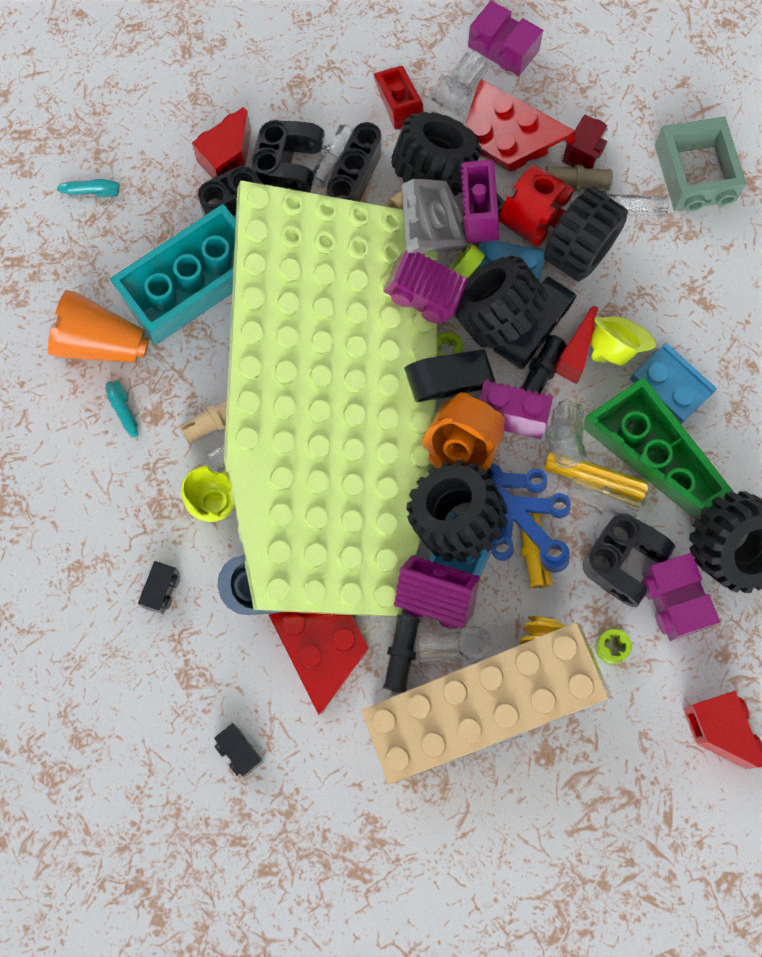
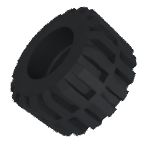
(434, 148)
(585, 233)
(501, 302)
(471, 530)
(719, 534)

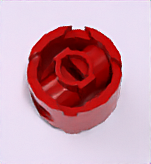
(535, 204)

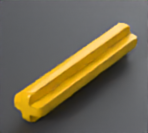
(601, 477)

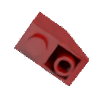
(224, 145)
(723, 729)

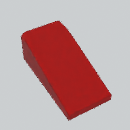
(398, 95)
(574, 357)

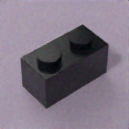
(158, 587)
(238, 749)

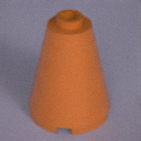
(93, 332)

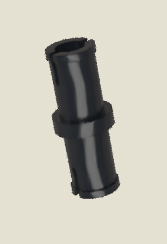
(543, 367)
(401, 653)

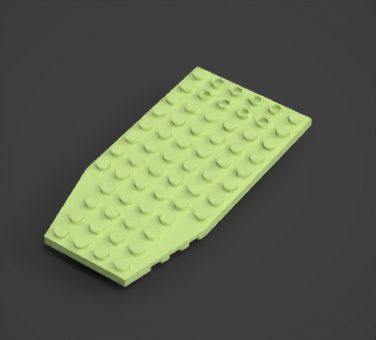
(321, 402)

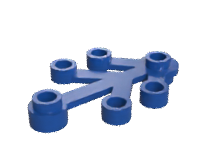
(517, 511)

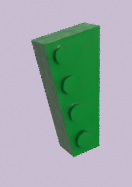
(657, 447)

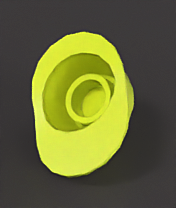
(619, 340)

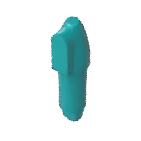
(99, 187)
(118, 400)

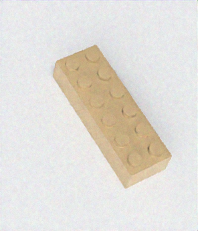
(486, 703)

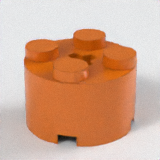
(464, 432)

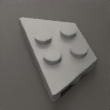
(432, 217)

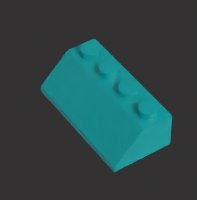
(181, 276)

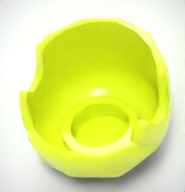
(207, 494)

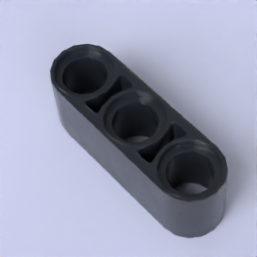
(359, 157)
(524, 348)
(449, 375)

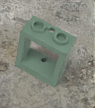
(696, 136)

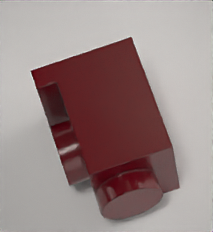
(588, 143)

